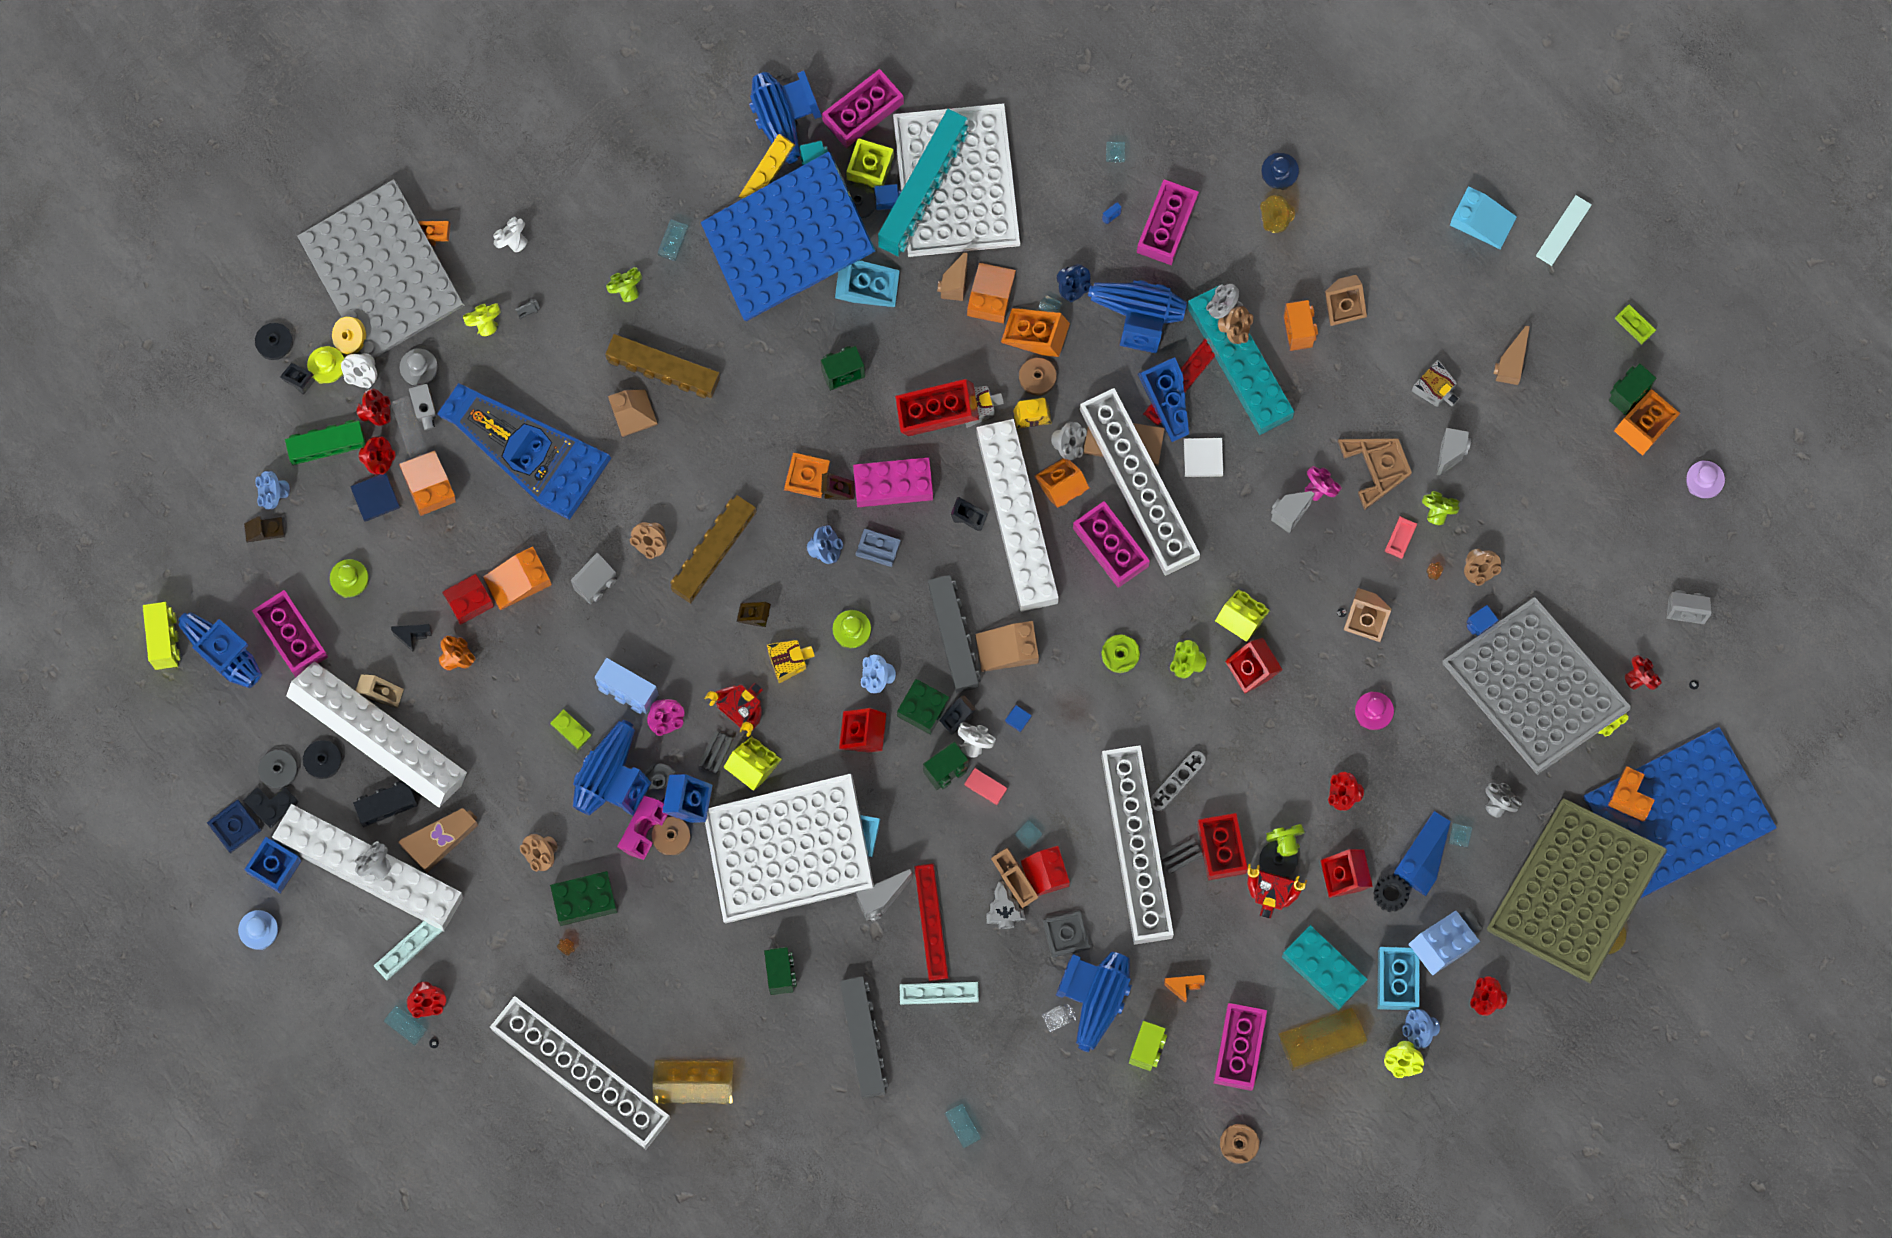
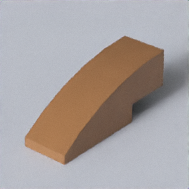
(1014, 877)

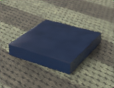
(375, 497)
(234, 826)

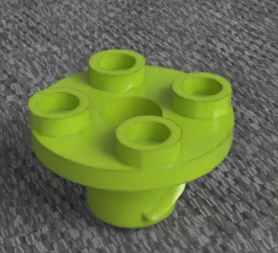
(625, 284)
(1439, 507)
(349, 578)
(851, 629)
(1187, 659)
(1286, 839)

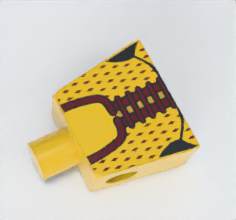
(1032, 413)
(788, 658)

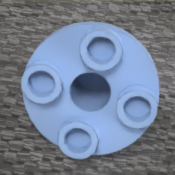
(876, 673)
(258, 929)

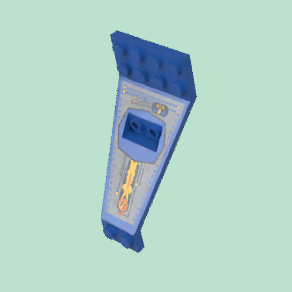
(557, 470)

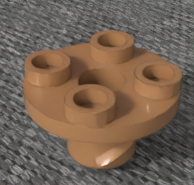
(1236, 324)
(649, 539)
(1481, 566)
(539, 851)

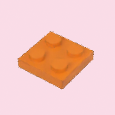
(806, 475)

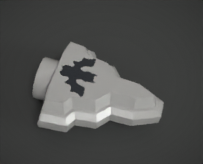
(1004, 908)

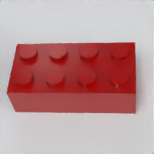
(937, 407)

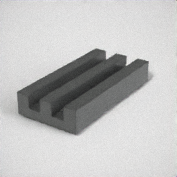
(722, 737)
(1195, 849)

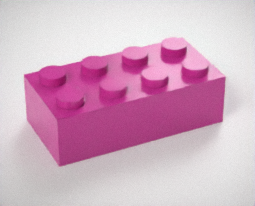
(863, 108)
(1167, 222)
(893, 482)
(1111, 544)
(289, 633)
(1240, 1046)

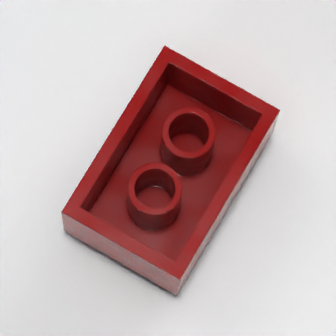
(1222, 846)

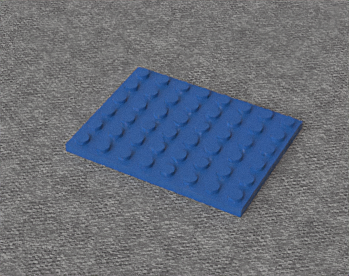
(787, 236)
(1699, 807)

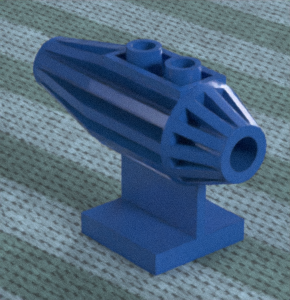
(780, 107)
(1145, 310)
(221, 649)
(607, 778)
(1100, 991)

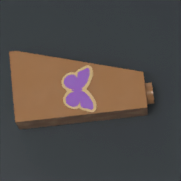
(439, 838)

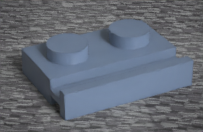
(878, 547)

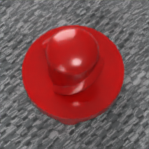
(374, 408)
(377, 455)
(1642, 674)
(1344, 791)
(1488, 996)
(426, 1000)

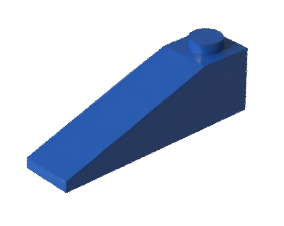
(1166, 392)
(1423, 859)

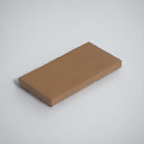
(1149, 435)

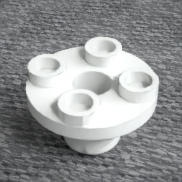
(511, 235)
(359, 370)
(975, 739)

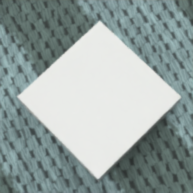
(1203, 457)

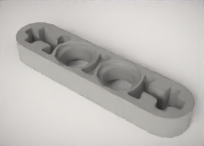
(1178, 782)

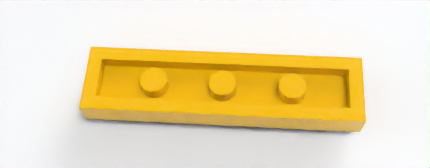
(769, 165)

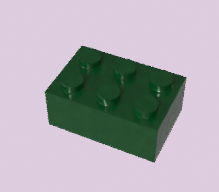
(583, 898)

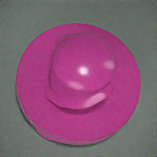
(1321, 483)
(1374, 711)
(665, 716)

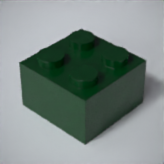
(842, 367)
(1632, 389)
(923, 706)
(946, 766)
(779, 972)

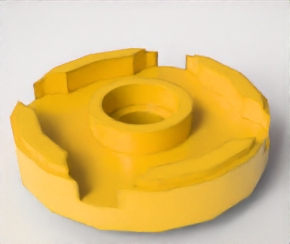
(356, 335)

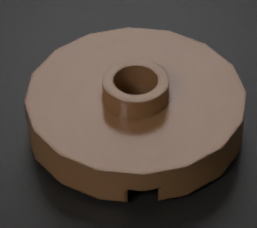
(1037, 385)
(673, 845)
(1241, 1133)

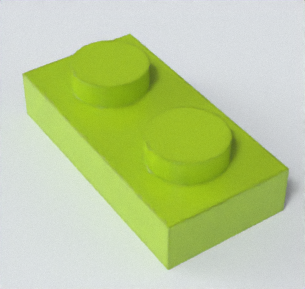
(1635, 324)
(571, 729)

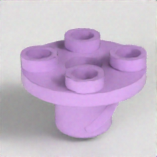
(1705, 479)

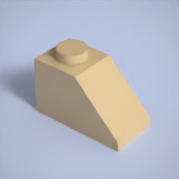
(379, 690)

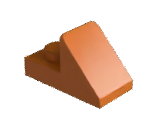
(436, 230)
(1179, 984)

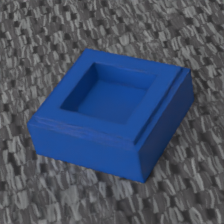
(1110, 214)
(1018, 718)

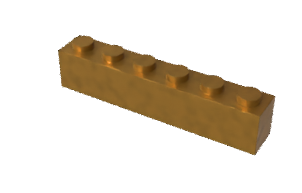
(662, 366)
(713, 548)

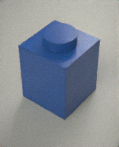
(886, 196)
(1481, 621)

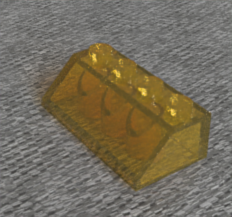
(1322, 1038)
(693, 1081)

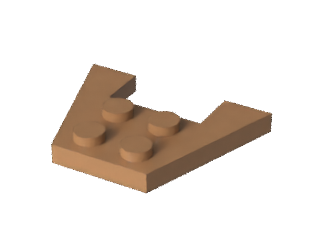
(1385, 463)

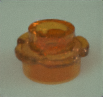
(1434, 571)
(566, 946)

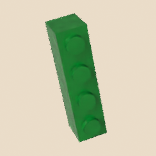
(325, 442)

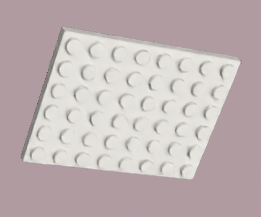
(977, 195)
(788, 848)

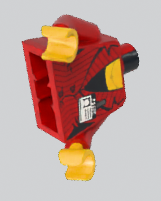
(739, 705)
(1272, 890)

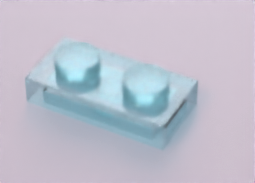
(672, 240)
(405, 1025)
(962, 1126)

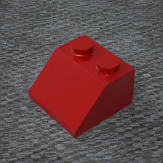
(468, 599)
(1253, 665)
(862, 730)
(1046, 871)
(1346, 873)

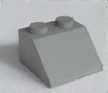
(1453, 448)
(1291, 509)
(594, 579)
(1688, 607)

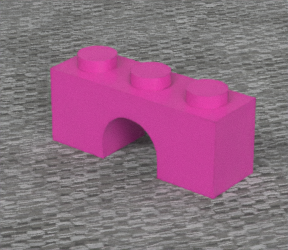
(634, 839)

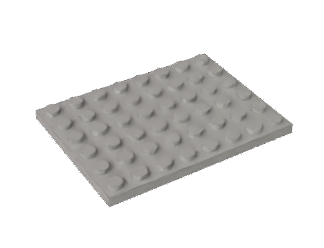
(381, 268)
(1536, 685)

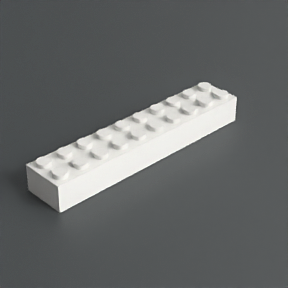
(1139, 482)
(1017, 515)
(376, 734)
(1137, 845)
(337, 853)
(580, 1072)

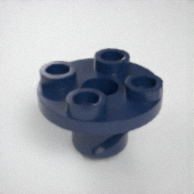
(1280, 171)
(1073, 282)

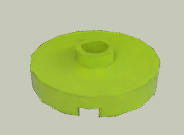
(1122, 644)

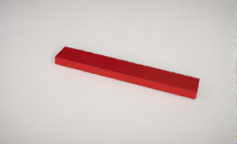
(1191, 371)
(931, 922)

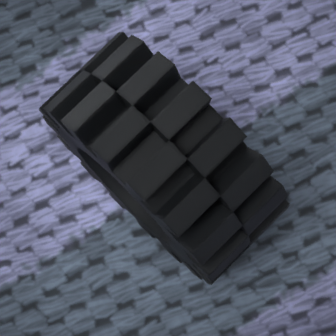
(1383, 902)

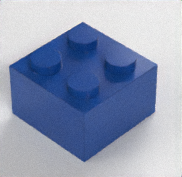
(687, 798)
(273, 865)

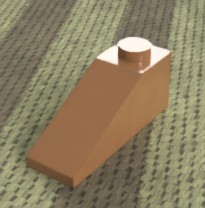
(1511, 363)

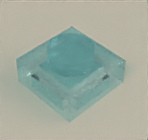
(1115, 151)
(1050, 304)
(1028, 834)
(1460, 835)

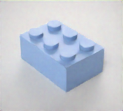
(626, 686)
(1444, 942)

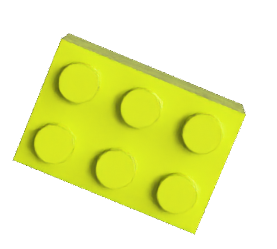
(161, 635)

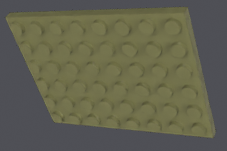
(1576, 890)

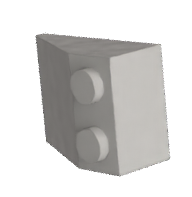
(878, 899)

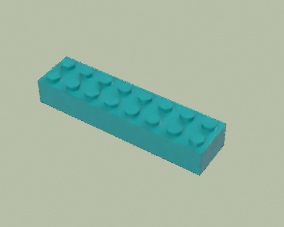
(923, 182)
(1244, 370)

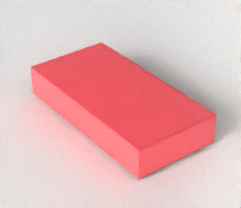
(1401, 537)
(985, 786)

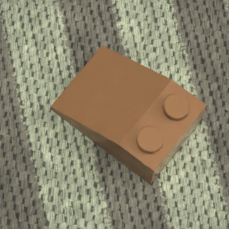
(1007, 647)

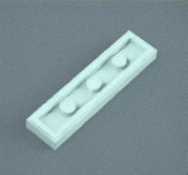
(1563, 230)
(406, 949)
(939, 993)

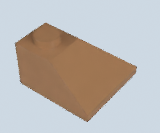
(954, 280)
(1345, 300)
(632, 411)
(1367, 615)

